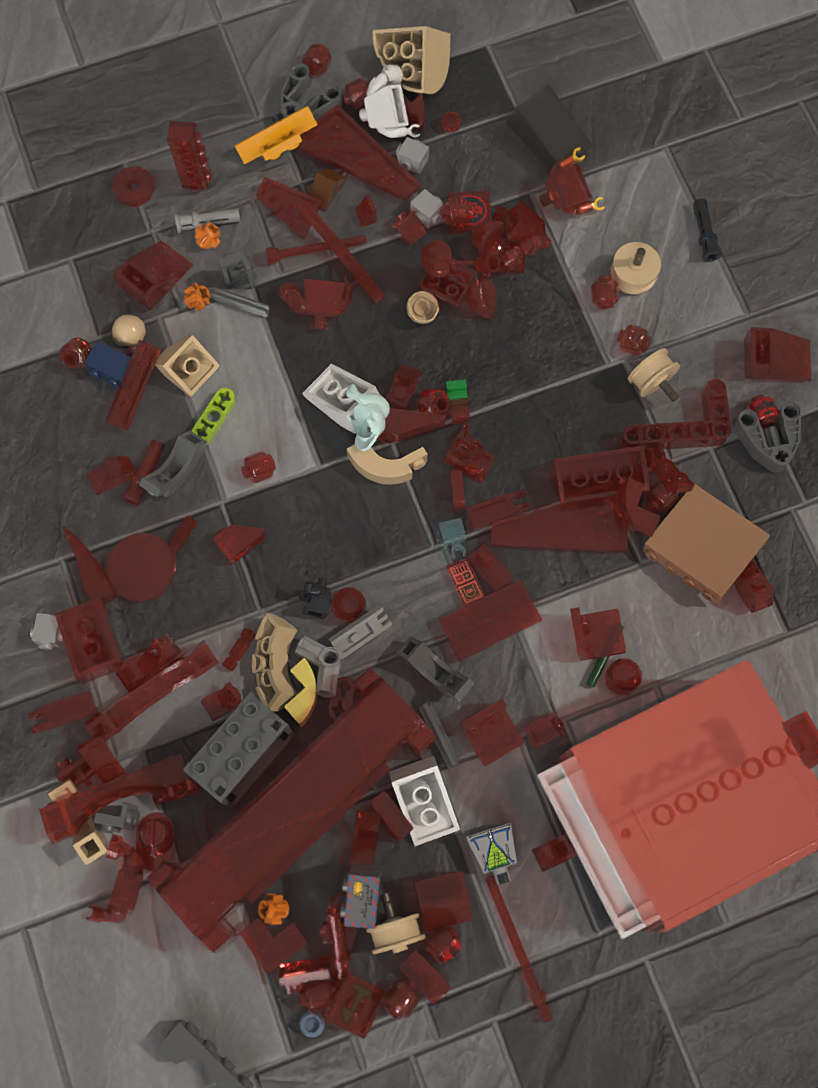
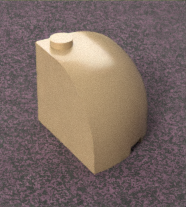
(419, 53)

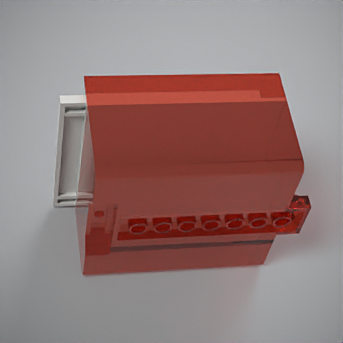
(689, 801)

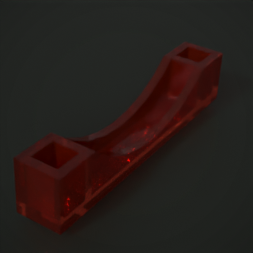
(133, 703)
(66, 817)

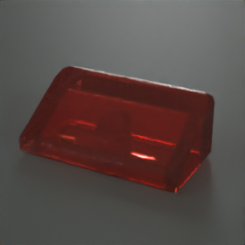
(391, 816)

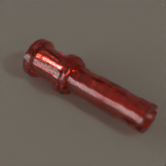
(149, 461)
(339, 955)

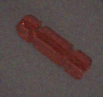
(182, 534)
(238, 649)
(158, 799)

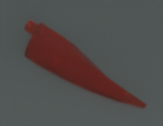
(93, 576)

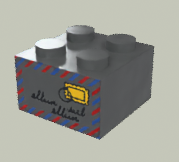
(362, 896)

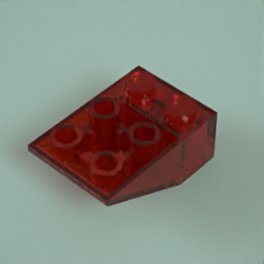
(152, 273)
(776, 355)

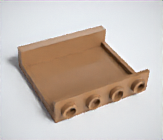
(705, 543)

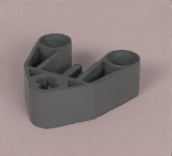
(295, 94)
(770, 443)

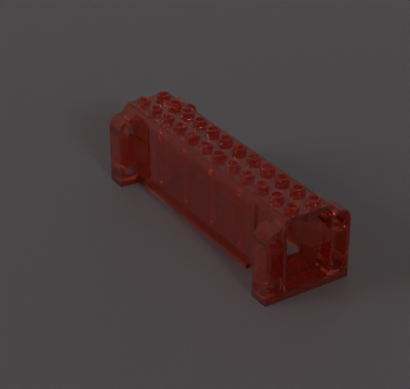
(291, 812)

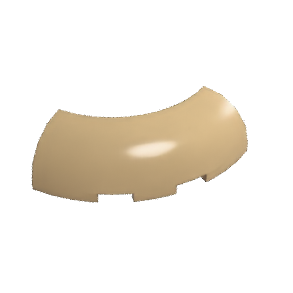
(271, 662)

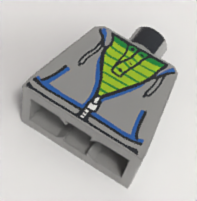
(494, 851)

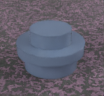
(312, 1024)

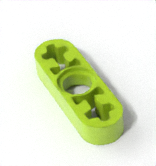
(216, 400)

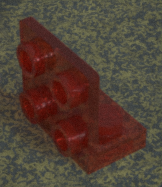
(598, 634)
(492, 733)

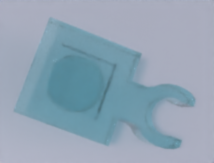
(453, 534)

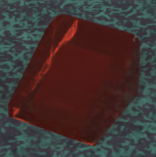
(366, 212)

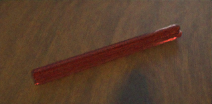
(342, 252)

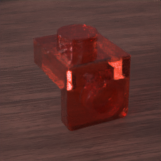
(409, 226)
(222, 701)

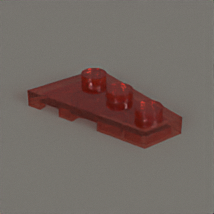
(285, 204)

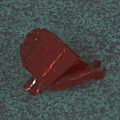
(524, 229)
(320, 298)
(125, 886)

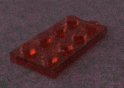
(490, 620)

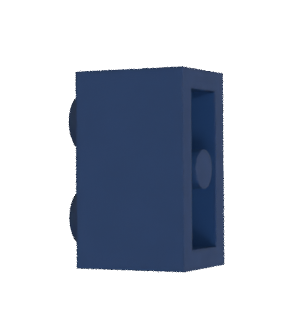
(107, 364)

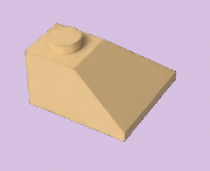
(187, 364)

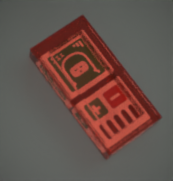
(465, 581)

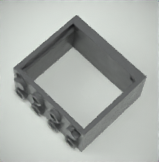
(239, 751)

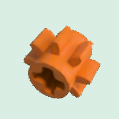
(207, 235)
(196, 296)
(273, 909)

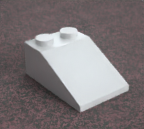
(330, 396)
(424, 800)

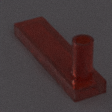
(133, 384)

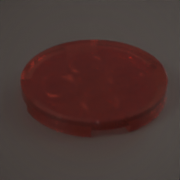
(141, 567)

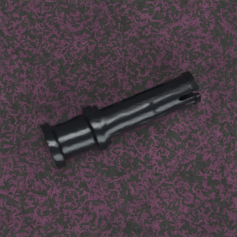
(707, 238)

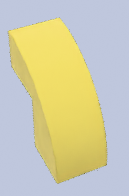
(303, 704)

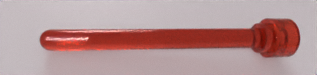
(275, 255)

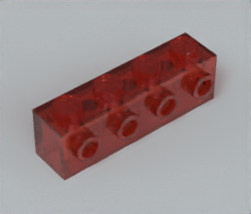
(189, 155)

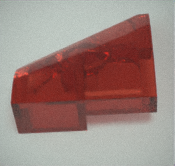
(469, 455)

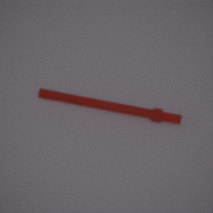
(537, 995)

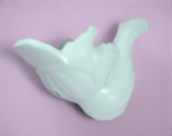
(368, 417)

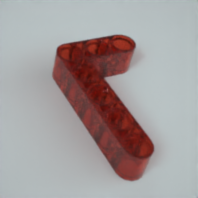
(686, 429)

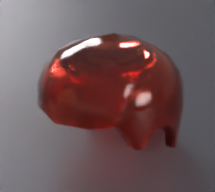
(348, 604)
(623, 676)

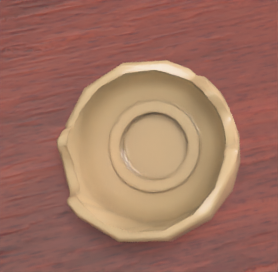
(422, 307)
(128, 330)

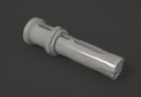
(191, 221)

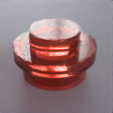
(451, 122)

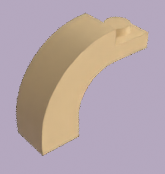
(384, 470)
(90, 839)

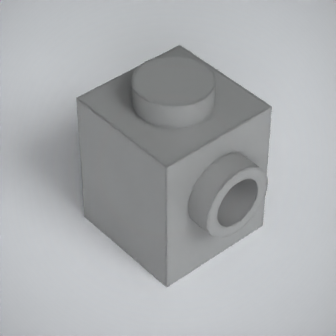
(412, 155)
(427, 208)
(46, 632)

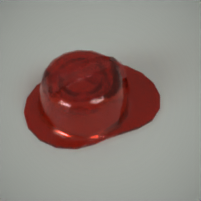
(155, 840)

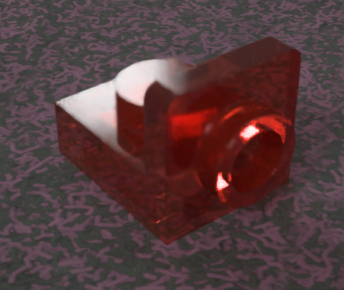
(544, 730)

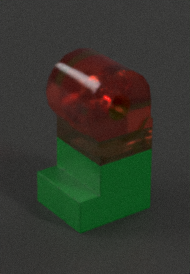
(458, 398)

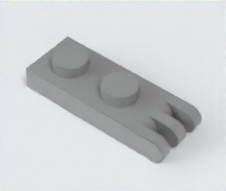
(360, 631)

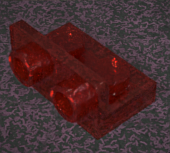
(425, 976)

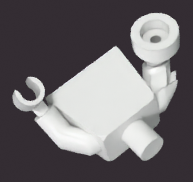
(386, 104)

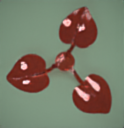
(488, 239)

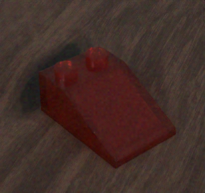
(90, 641)

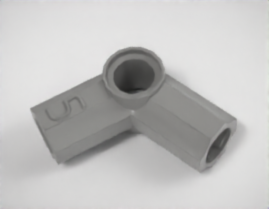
(317, 655)

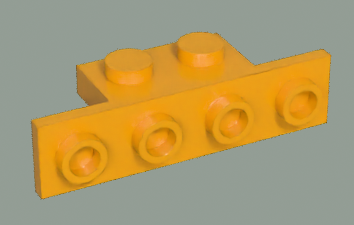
(277, 137)

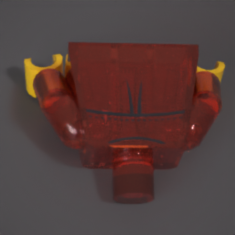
(568, 187)

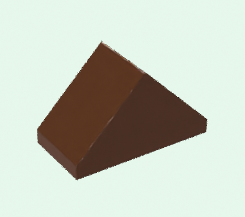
(326, 186)

